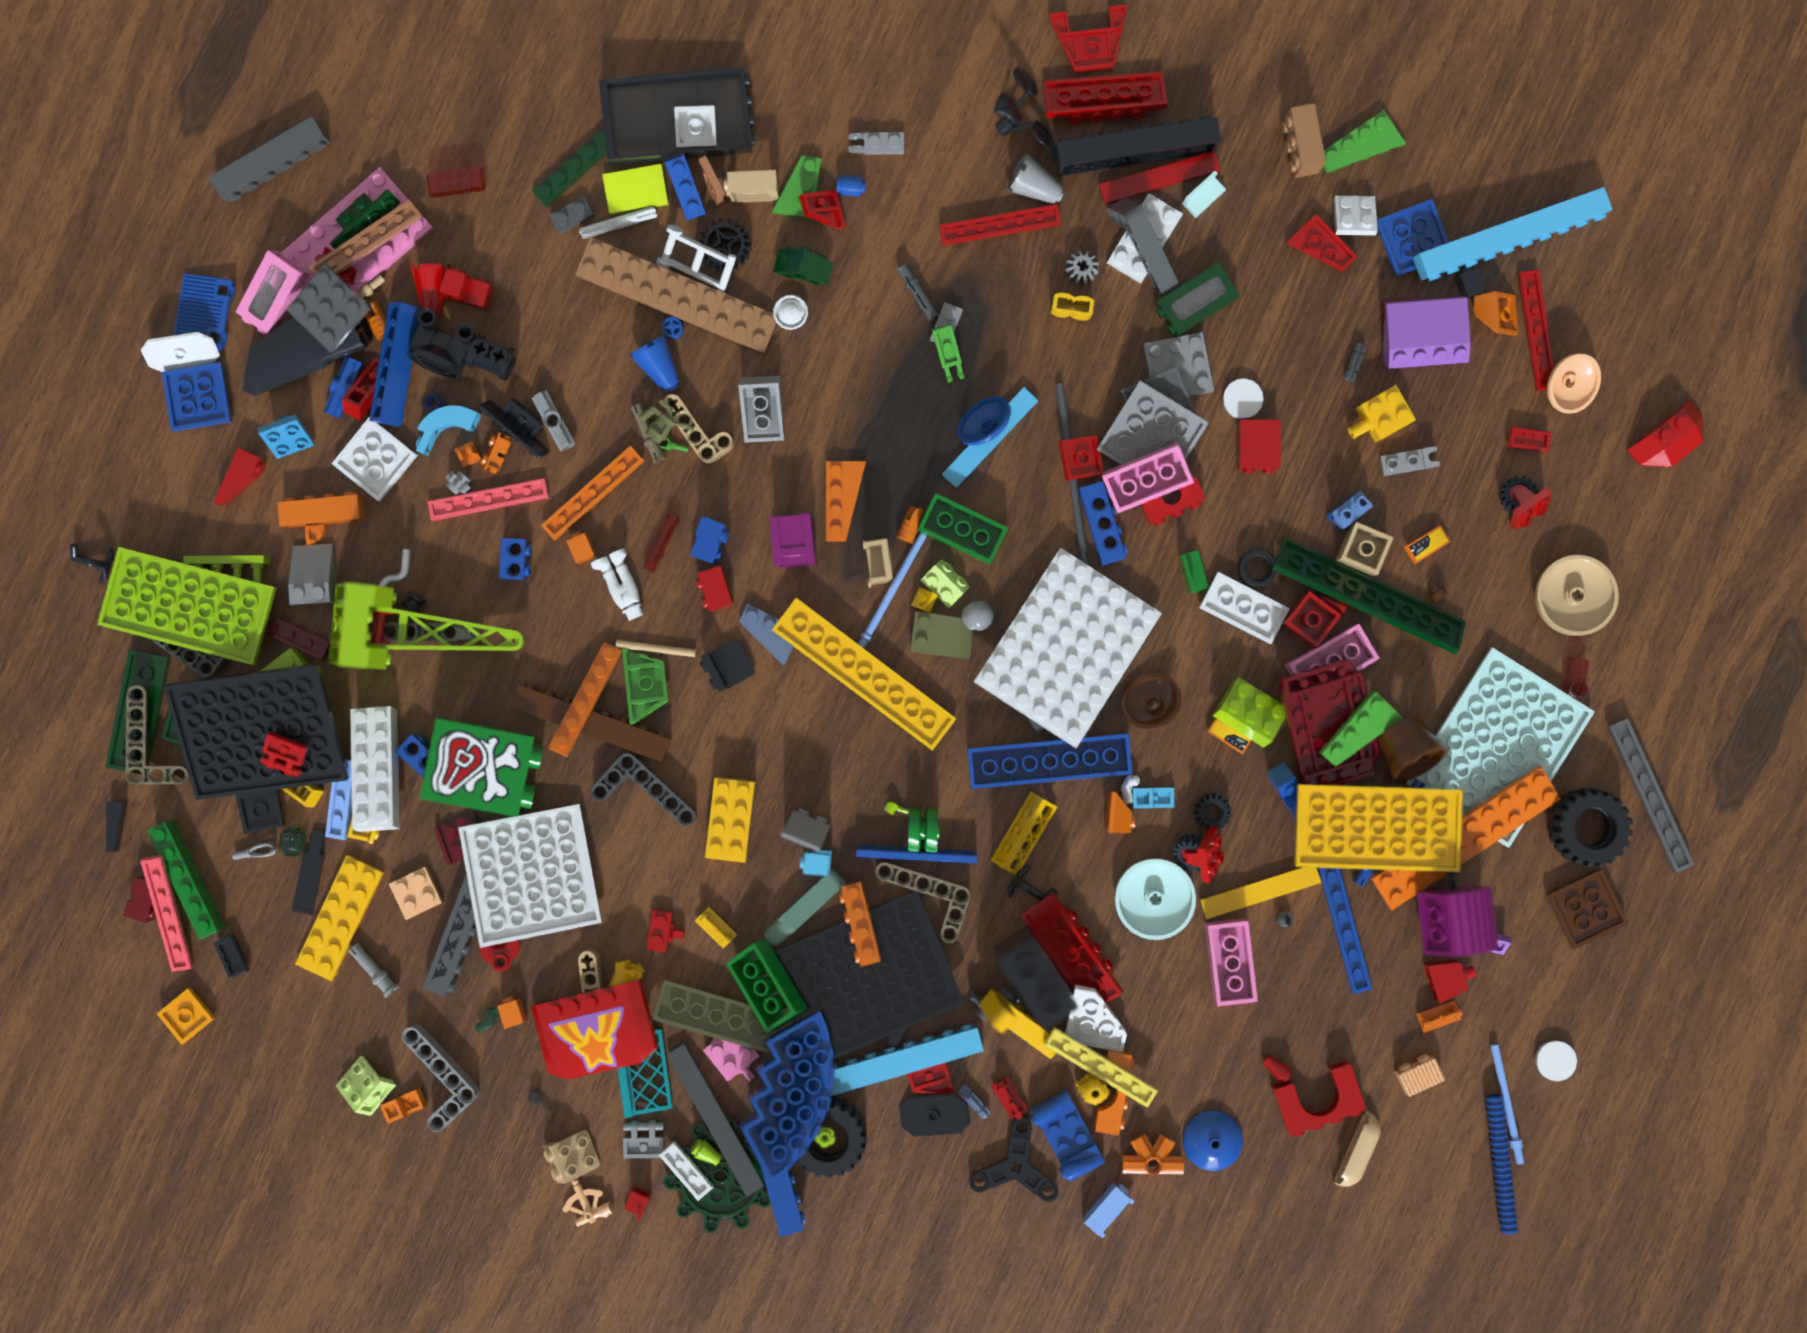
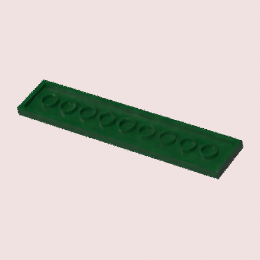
(1369, 595)

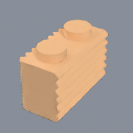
(1419, 1075)

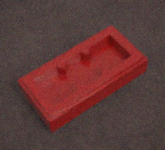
(1529, 439)

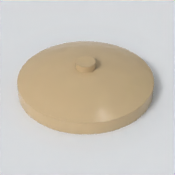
(1576, 595)

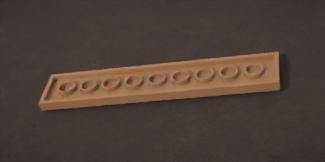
(676, 295)

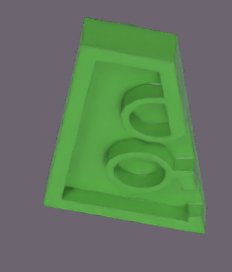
(802, 181)

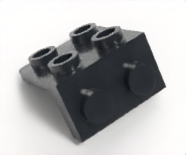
(727, 665)

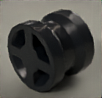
(413, 602)

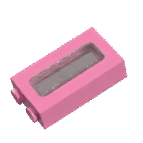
(272, 292)

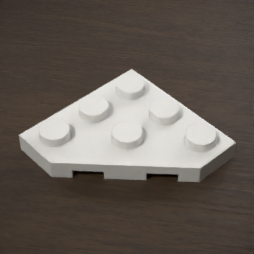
(1095, 1022)

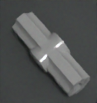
(547, 410)

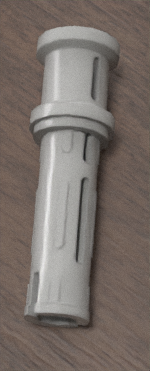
(378, 976)

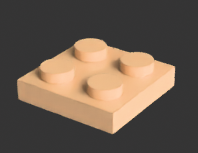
(416, 893)

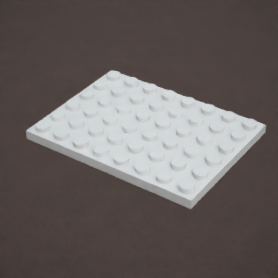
(1067, 647)

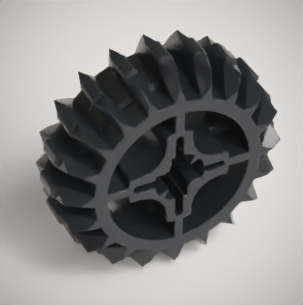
(731, 242)

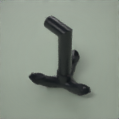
(98, 564)
(1022, 884)

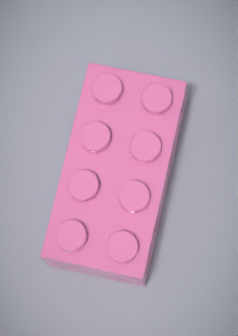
(1147, 477)
(1347, 644)
(1231, 962)

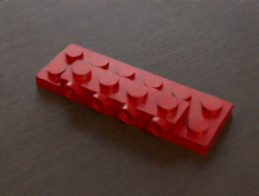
(1105, 97)
(1071, 947)

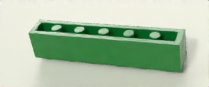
(186, 879)

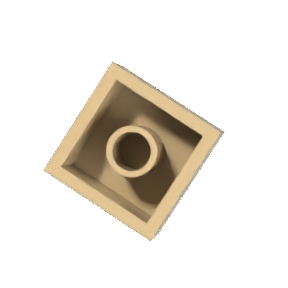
(1364, 549)

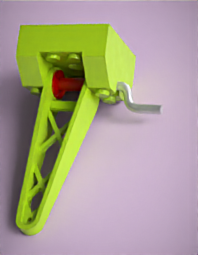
(353, 611)

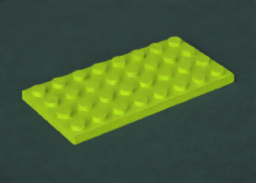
(186, 606)

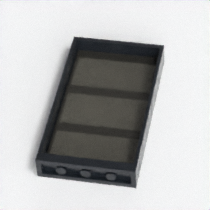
(642, 115)

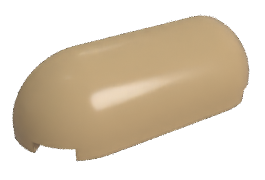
(1359, 1151)

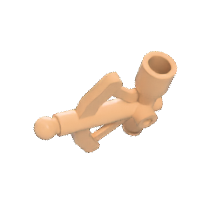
(590, 1213)

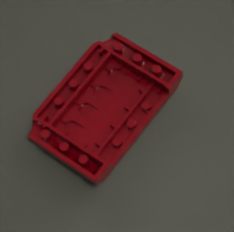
(1315, 709)

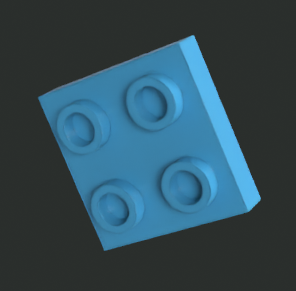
(286, 436)

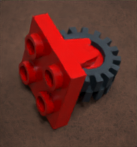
(1524, 501)
(1200, 853)

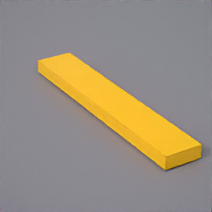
(1259, 891)

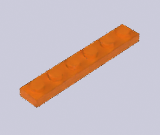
(592, 493)
(585, 699)

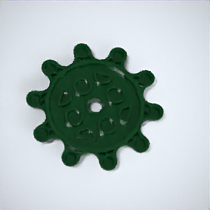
(727, 1196)

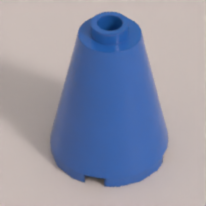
(658, 363)

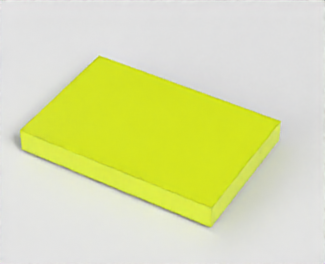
(635, 189)

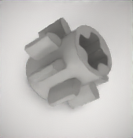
(457, 482)

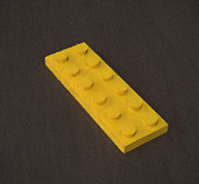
(339, 917)

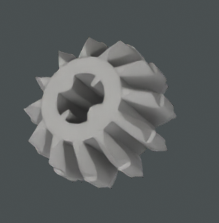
(1074, 267)

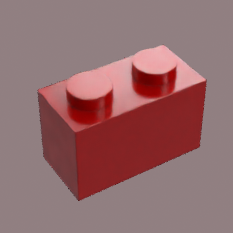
(715, 589)

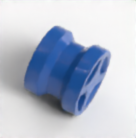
(672, 323)

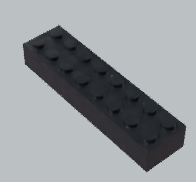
(1136, 146)

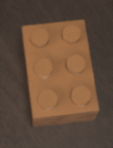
(1303, 141)

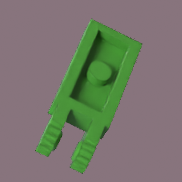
(947, 350)

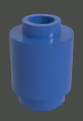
(851, 185)

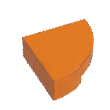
(314, 533)

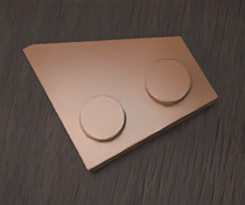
(714, 185)

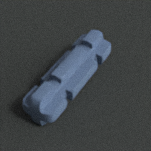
(974, 1101)

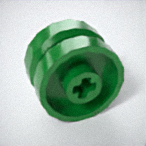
(923, 829)

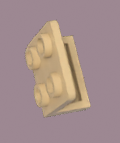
(571, 1157)

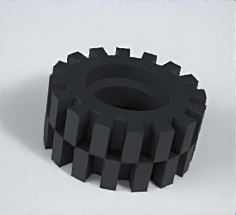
(1206, 800)

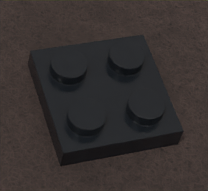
(260, 811)

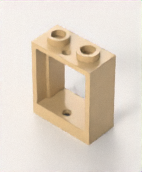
(752, 186)

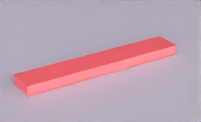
(488, 499)
(167, 913)

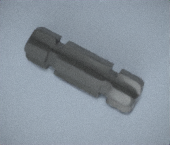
(1355, 361)

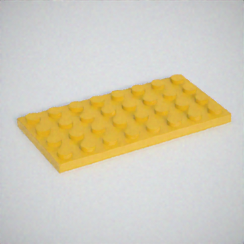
(1378, 828)

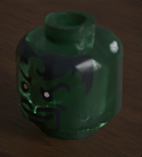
(292, 842)

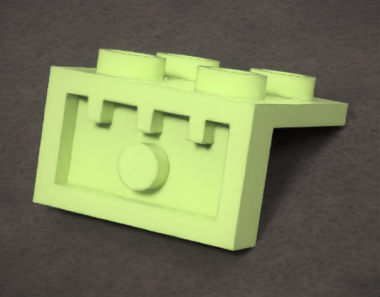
(364, 1087)

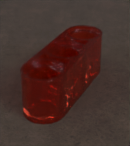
(456, 182)

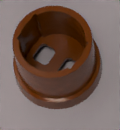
(1411, 748)

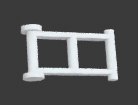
(666, 262)

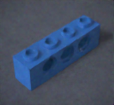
(1105, 554)

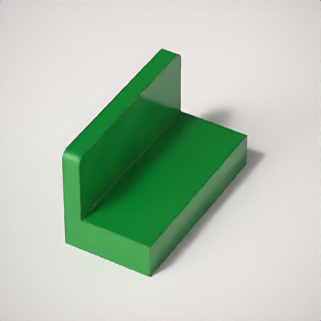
(1193, 571)

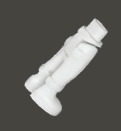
(624, 594)

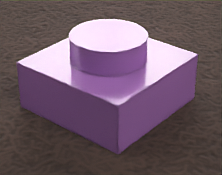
(1503, 944)

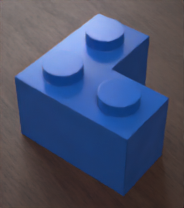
(710, 540)

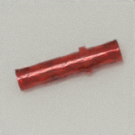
(661, 543)

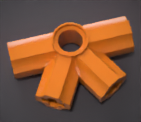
(1146, 1152)

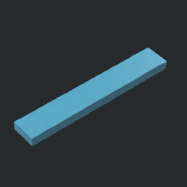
(975, 454)

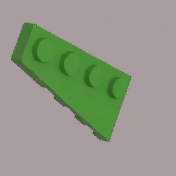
(1367, 140)
(1363, 726)

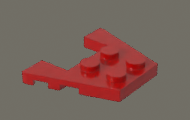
(1090, 48)

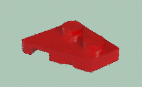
(823, 207)
(931, 1080)

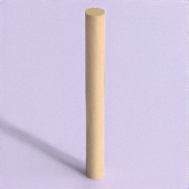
(656, 648)

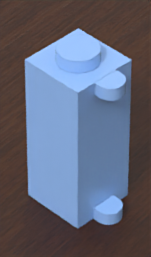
(1107, 1208)

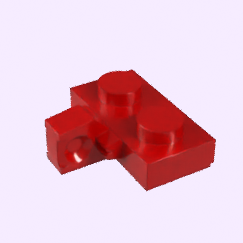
(662, 931)

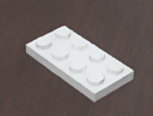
(1163, 221)
(1244, 608)

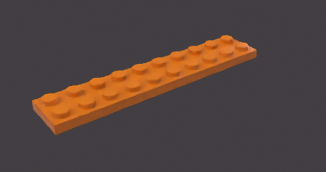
(1479, 830)

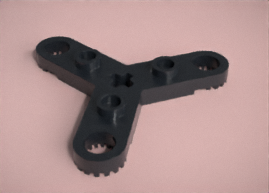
(1027, 1175)

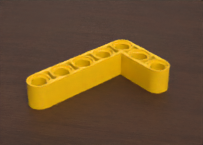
(1005, 1015)

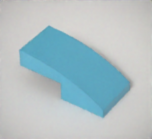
(1154, 797)

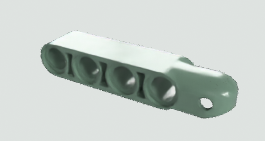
(804, 908)

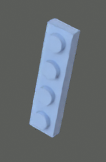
(340, 807)

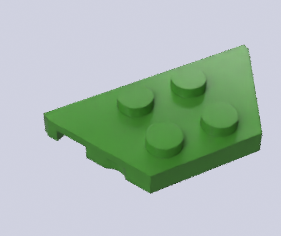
(644, 684)

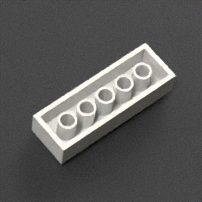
(374, 769)

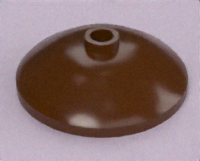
(1144, 693)

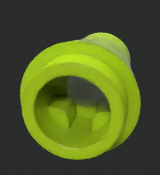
(704, 1151)

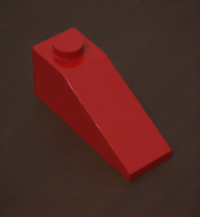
(360, 395)
(241, 473)

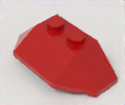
(1670, 438)

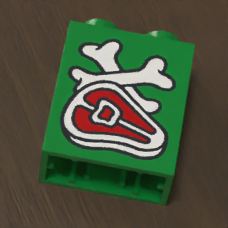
(480, 767)

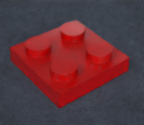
(1081, 458)

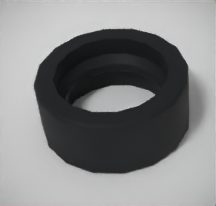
(1242, 568)

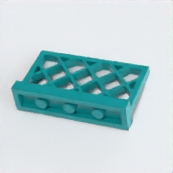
(627, 1089)

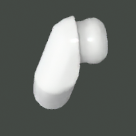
(1126, 787)

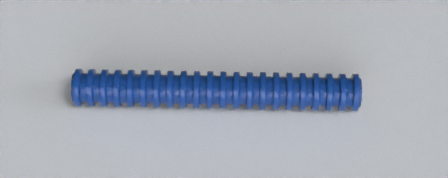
(1501, 1164)

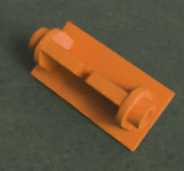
(496, 445)
(1439, 1016)

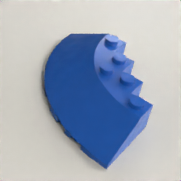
(793, 1094)

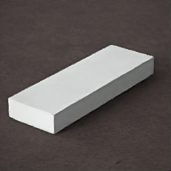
(686, 1170)

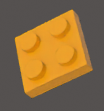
(186, 1015)

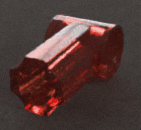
(1577, 675)

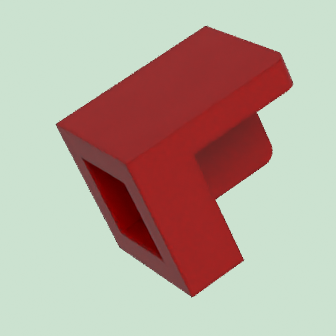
(637, 1201)

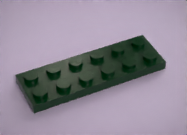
(150, 672)

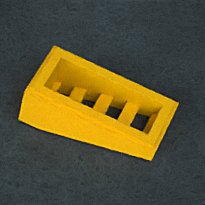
(309, 797)

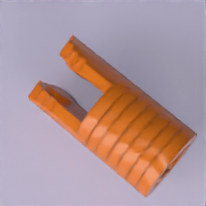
(376, 322)
(910, 524)

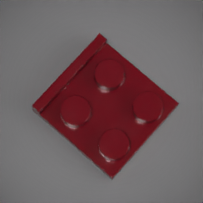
(450, 840)

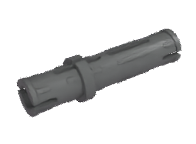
(917, 291)

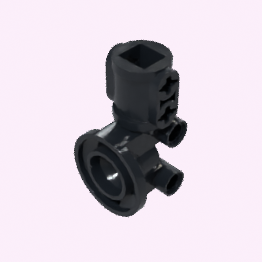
(448, 356)

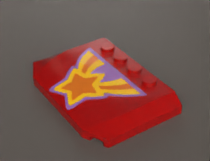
(595, 1030)

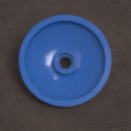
(984, 421)
(1210, 1127)

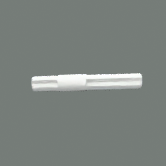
(618, 222)

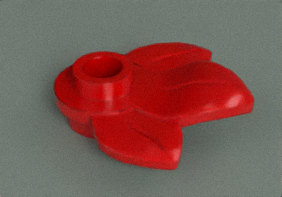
(506, 950)

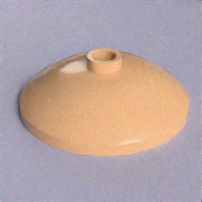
(1574, 383)

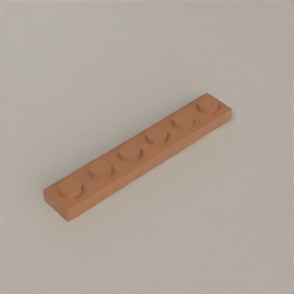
(369, 238)

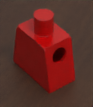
(1447, 978)

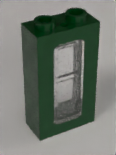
(1196, 300)

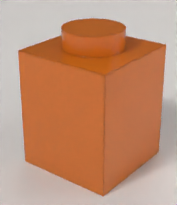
(581, 547)
(512, 1011)

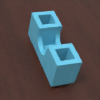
(816, 862)

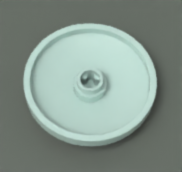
(1155, 899)

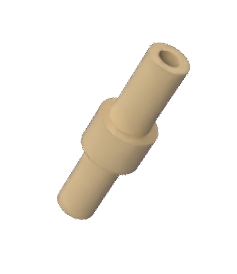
(367, 289)

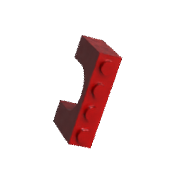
(1346, 1102)

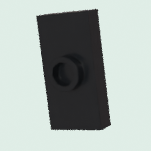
(231, 956)

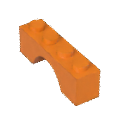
(1109, 1116)

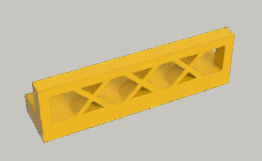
(1021, 832)

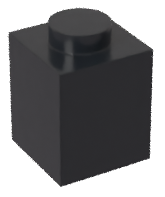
(1470, 283)

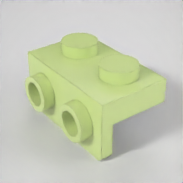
(945, 583)

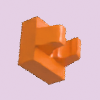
(468, 454)

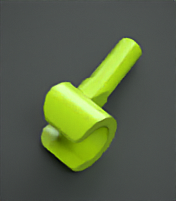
(891, 807)

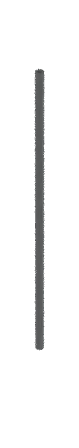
(1073, 483)

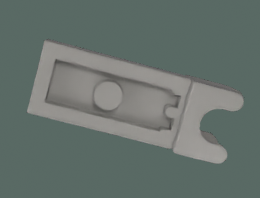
(1408, 461)

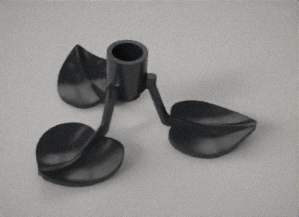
(1012, 116)

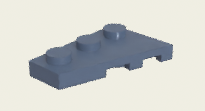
(760, 626)

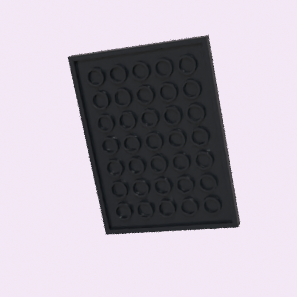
(227, 722)
(877, 998)

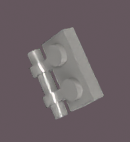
(643, 1146)

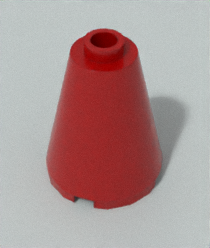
(428, 282)

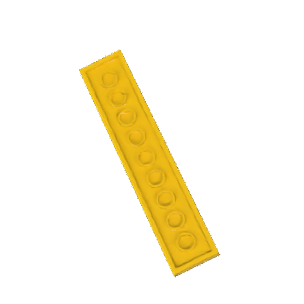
(864, 674)

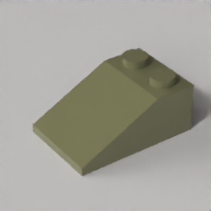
(941, 636)

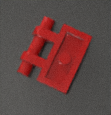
(286, 750)

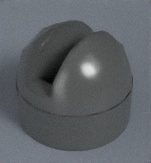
(1283, 919)

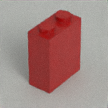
(1258, 446)

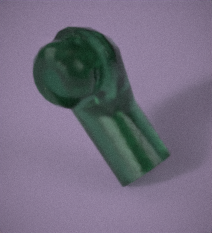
(489, 1019)

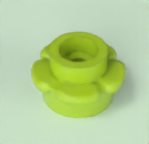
(830, 1137)

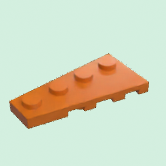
(842, 489)

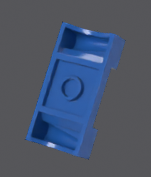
(1067, 1135)

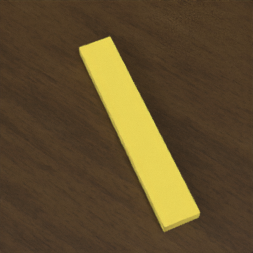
(1100, 1067)

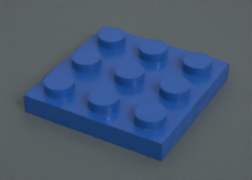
(1410, 233)
(197, 396)

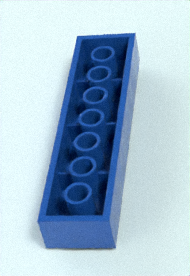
(1049, 761)

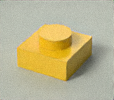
(924, 600)

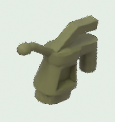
(662, 425)

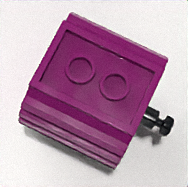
(1457, 919)

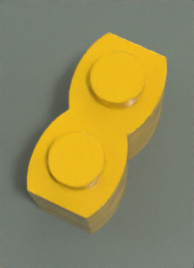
(1076, 307)

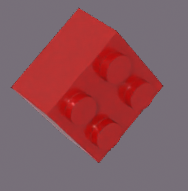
(1311, 619)

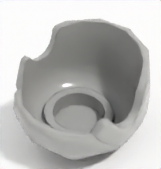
(977, 615)

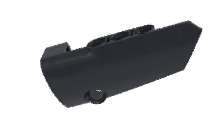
(294, 353)

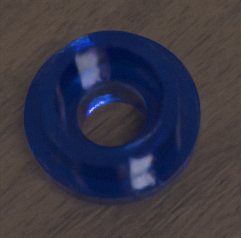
(429, 398)

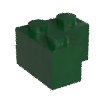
(803, 265)

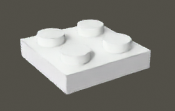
(695, 126)
(1355, 215)

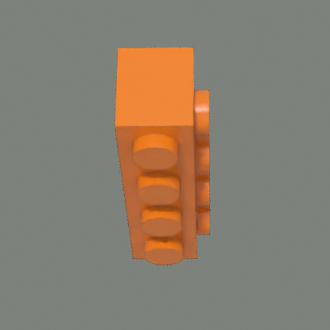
(861, 924)

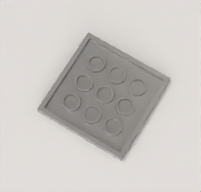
(1150, 423)

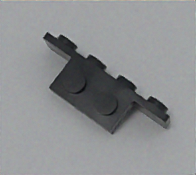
(518, 423)

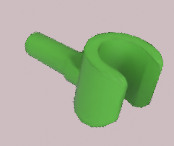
(674, 446)

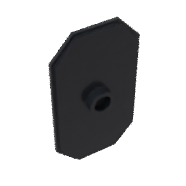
(935, 1114)

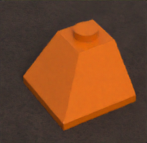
(1497, 312)
(1118, 815)

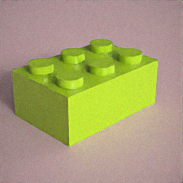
(1250, 712)

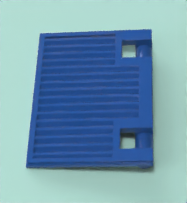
(203, 308)

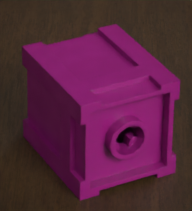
(793, 540)

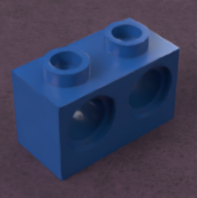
(508, 559)
(418, 759)

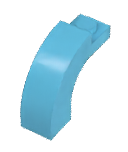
(444, 418)

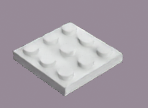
(374, 459)

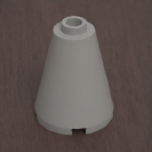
(1035, 182)

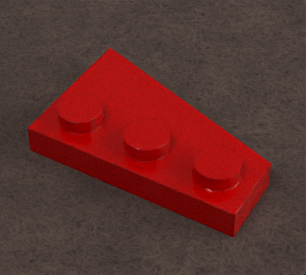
(1322, 244)

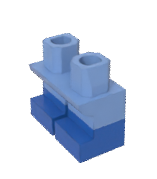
(1349, 510)

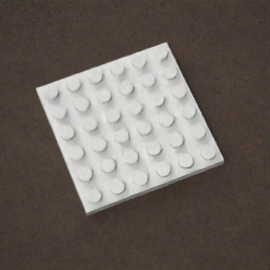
(529, 875)

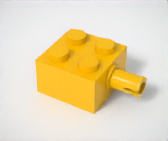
(1382, 415)

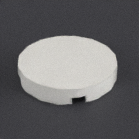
(1242, 398)
(1556, 1060)

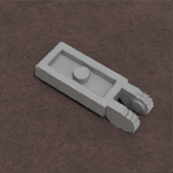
(878, 143)

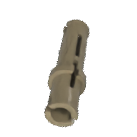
(653, 447)

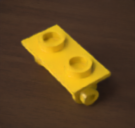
(715, 927)

